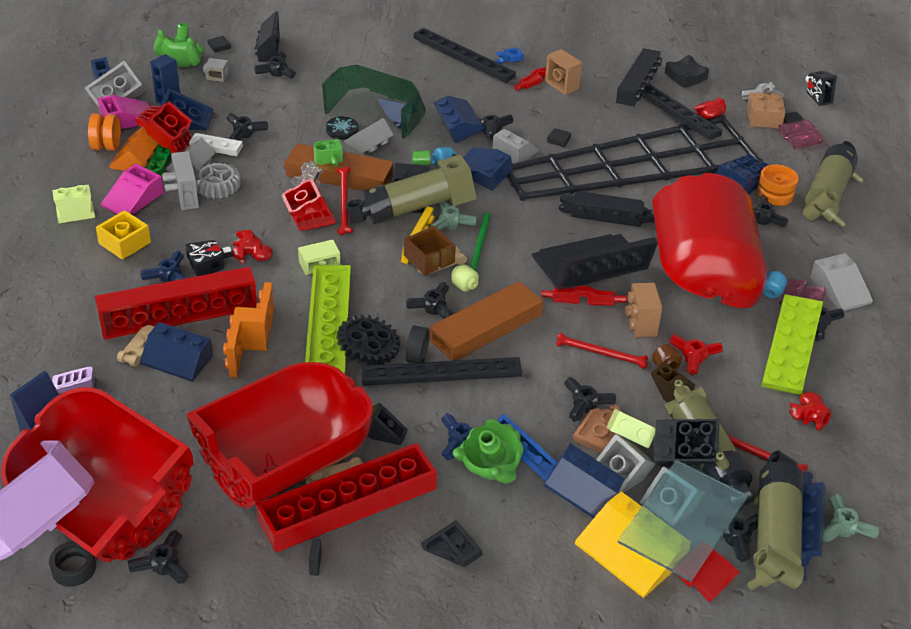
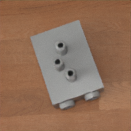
(184, 180)

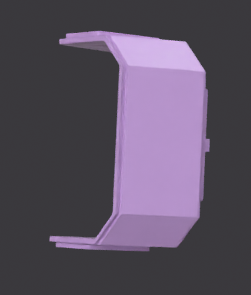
(40, 497)

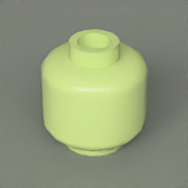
(464, 277)

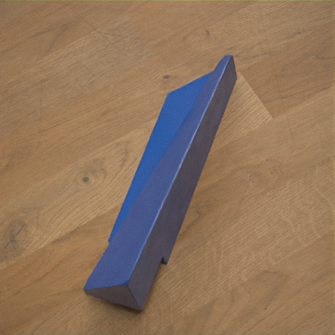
(533, 454)

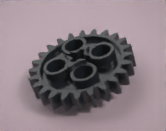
(368, 340)

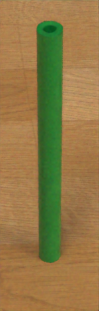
(480, 241)

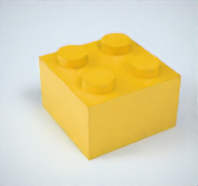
(123, 234)

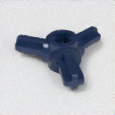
(167, 269)
(457, 434)

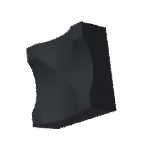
(686, 71)

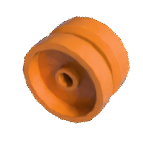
(104, 132)
(778, 184)

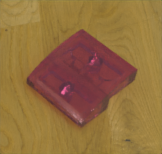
(801, 134)
(800, 289)

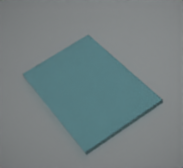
(682, 520)

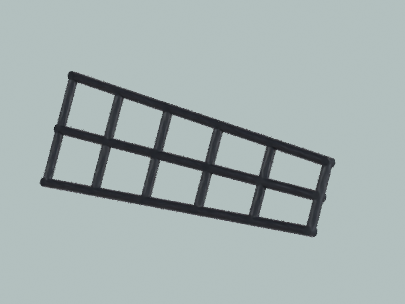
(608, 165)

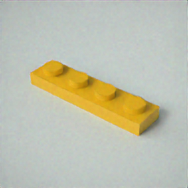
(424, 222)

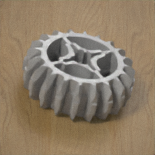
(217, 180)

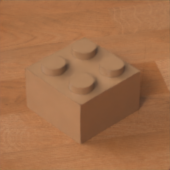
(563, 71)
(765, 110)
(644, 310)

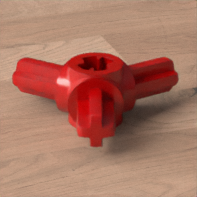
(695, 351)

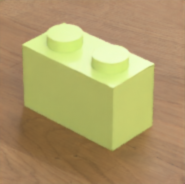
(318, 254)
(631, 428)

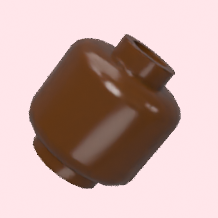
(667, 354)

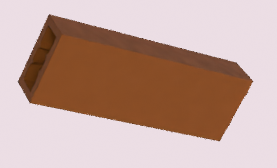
(364, 174)
(485, 321)

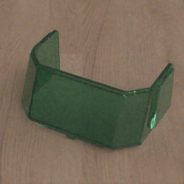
(358, 77)

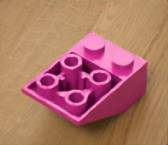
(124, 107)
(133, 190)

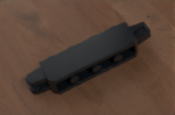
(606, 208)

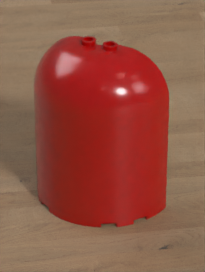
(711, 239)
(298, 414)
(132, 461)

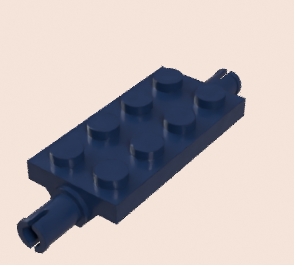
(812, 520)

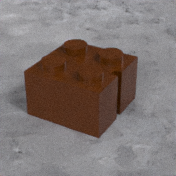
(429, 250)

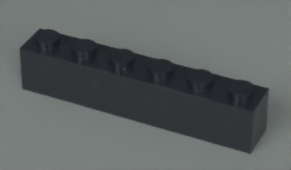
(638, 77)

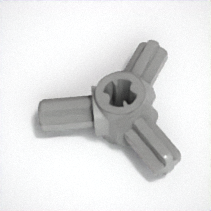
(765, 88)

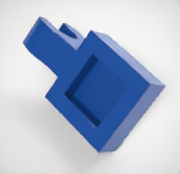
(510, 54)

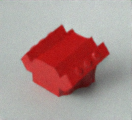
(166, 126)
(308, 206)

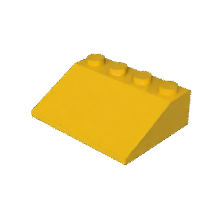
(600, 543)

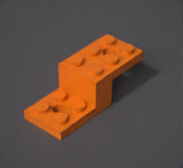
(249, 329)

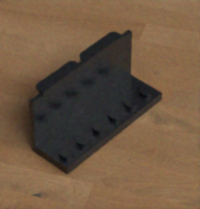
(594, 259)

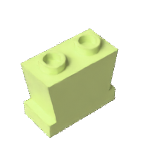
(73, 203)

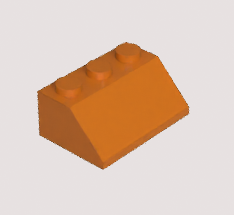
(135, 150)

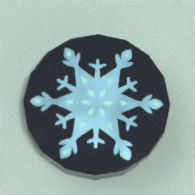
(341, 127)

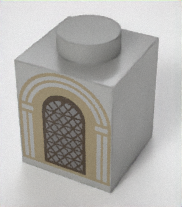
(216, 69)

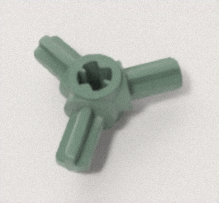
(452, 217)
(846, 522)

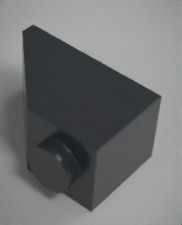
(386, 426)

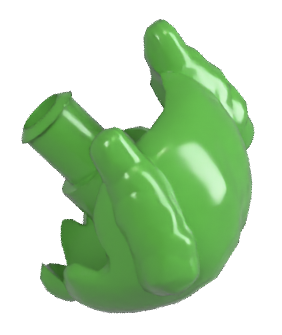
(180, 48)
(492, 451)

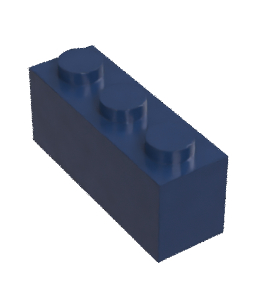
(164, 76)

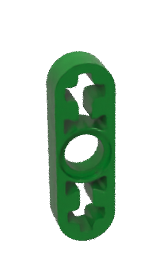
(160, 154)

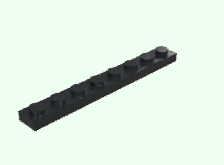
(465, 55)
(682, 113)
(441, 371)

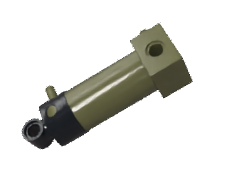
(448, 182)

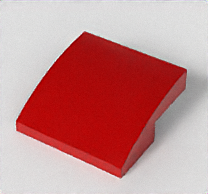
(713, 576)

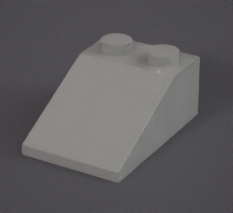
(117, 81)
(842, 281)

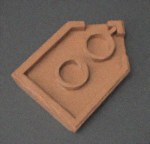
(593, 429)

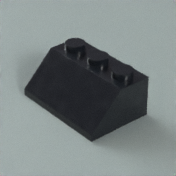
(268, 38)

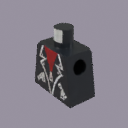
(821, 87)
(206, 257)

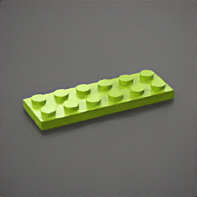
(792, 344)

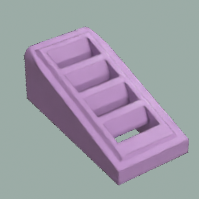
(78, 378)

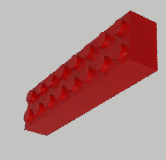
(176, 302)
(346, 497)

